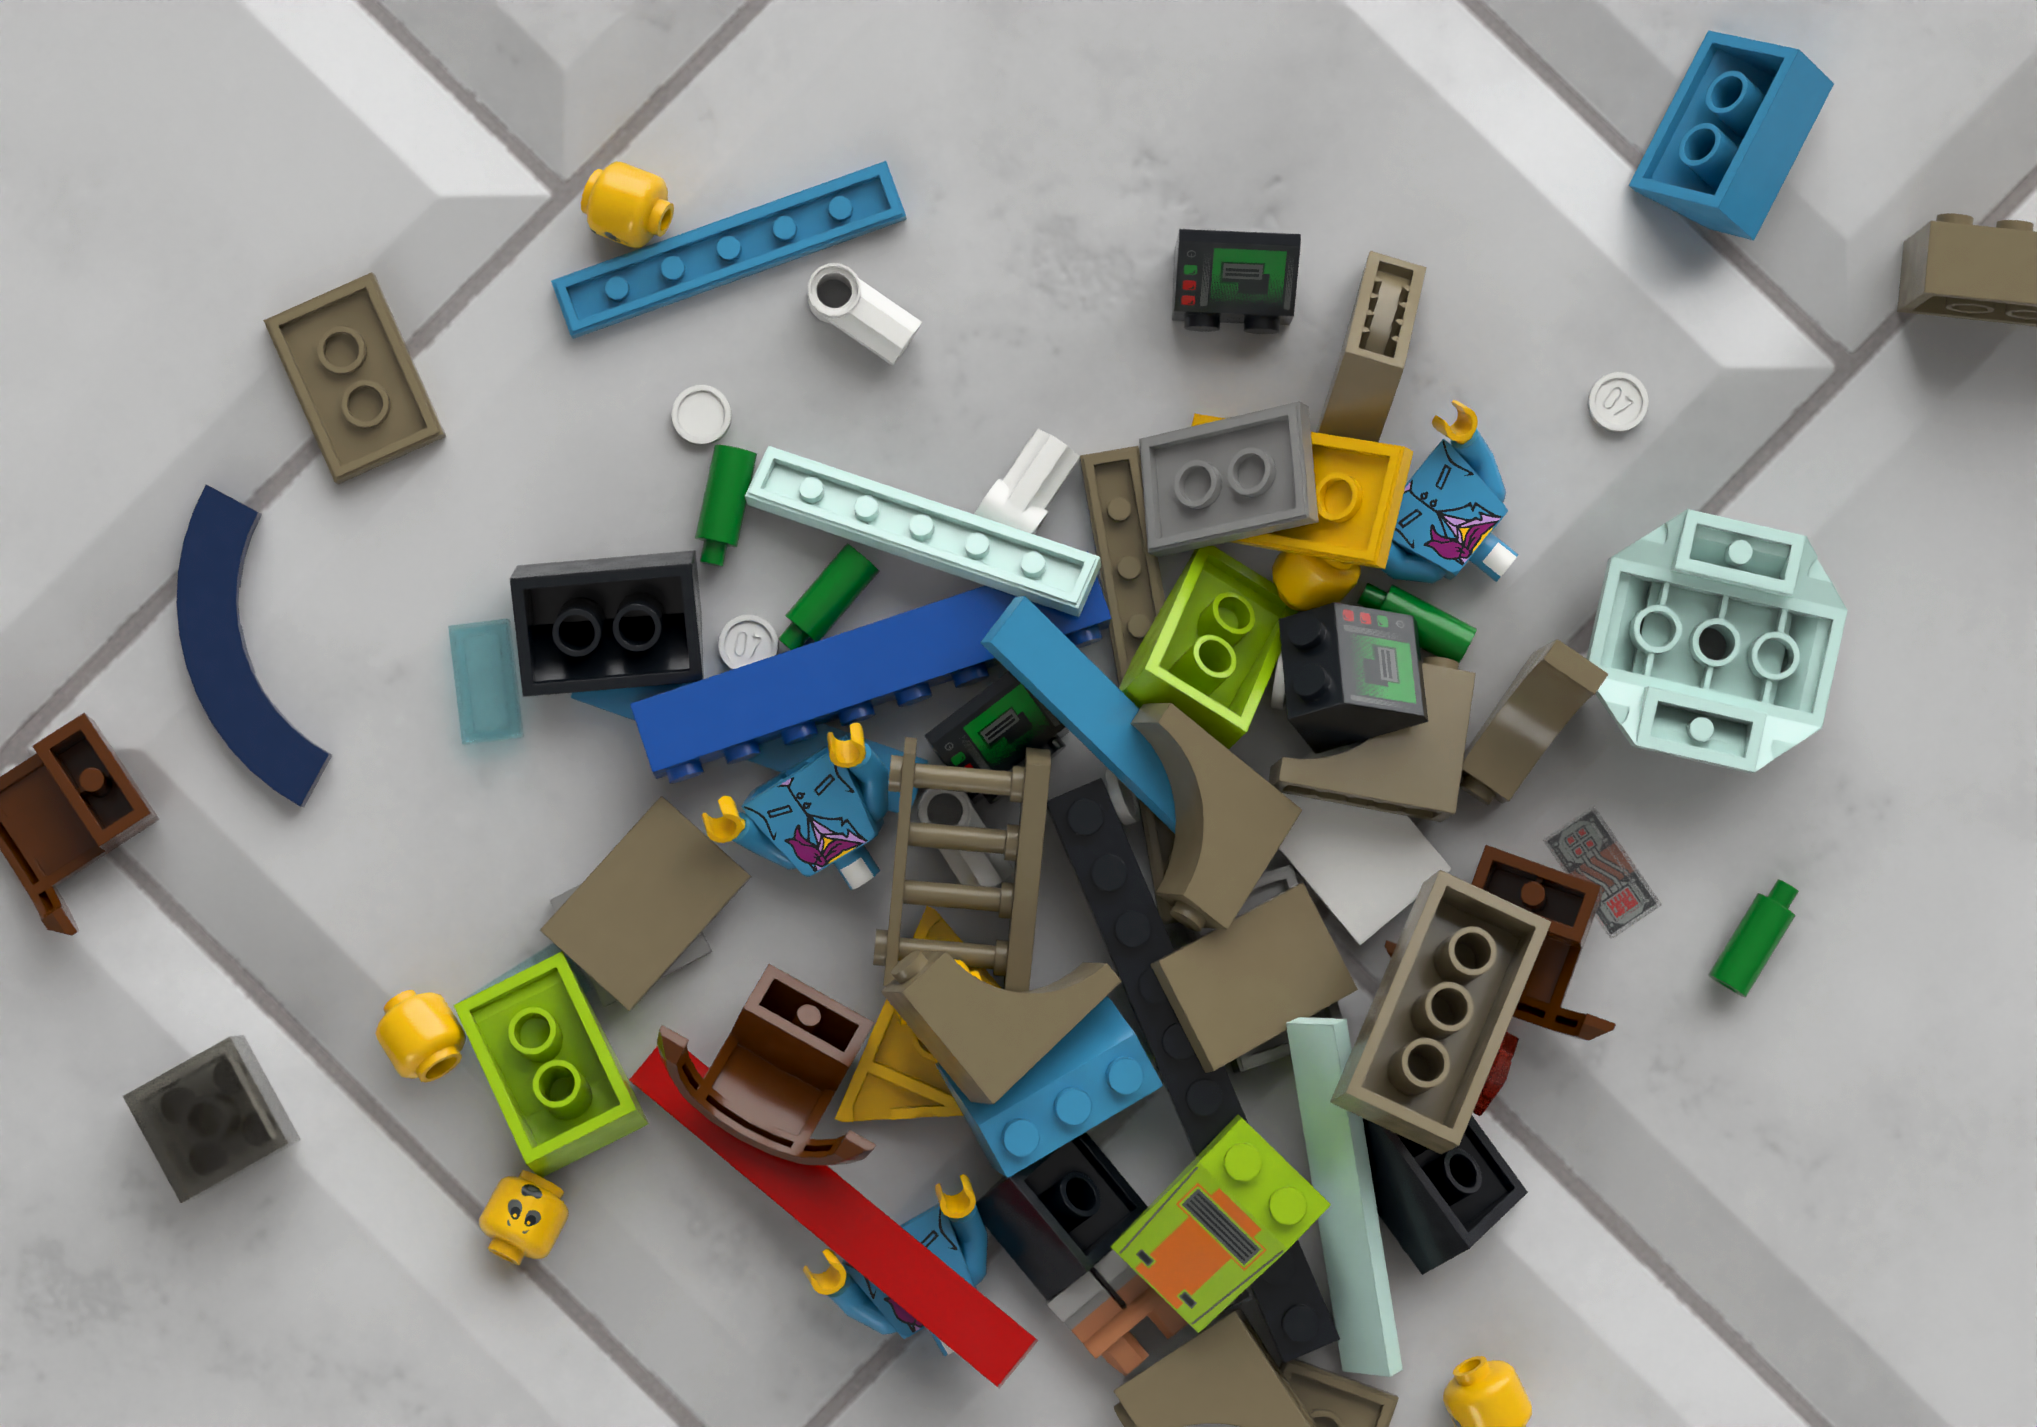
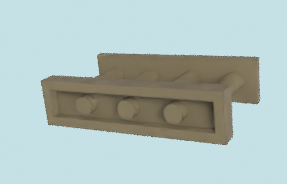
(1018, 843)

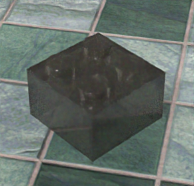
(211, 1118)

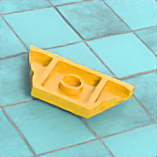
(896, 1069)

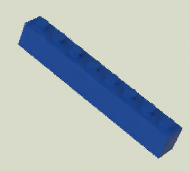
(836, 680)

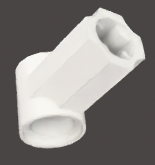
(866, 316)
(1030, 484)
(968, 866)

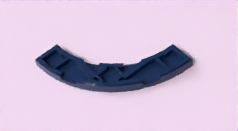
(218, 653)

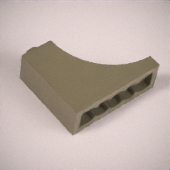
(1373, 349)
(1528, 720)
(1402, 771)
(1224, 820)
(987, 1033)
(1213, 1380)

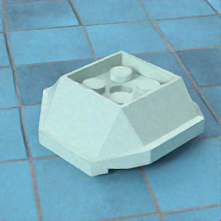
(1778, 630)

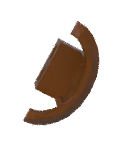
(66, 813)
(1571, 908)
(777, 1071)

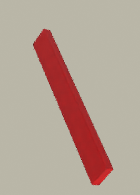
(861, 1237)

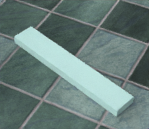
(923, 531)
(1344, 1178)

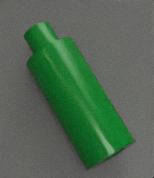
(724, 502)
(828, 597)
(1437, 630)
(1755, 939)

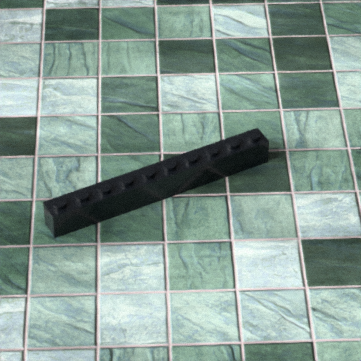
(1202, 1100)

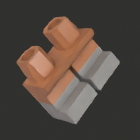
(1105, 1323)

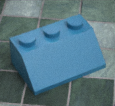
(1732, 133)
(1067, 1092)

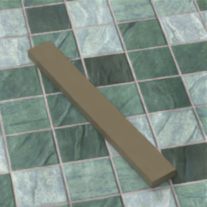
(1132, 593)

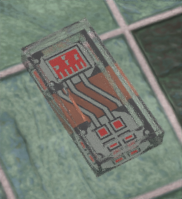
(1593, 853)

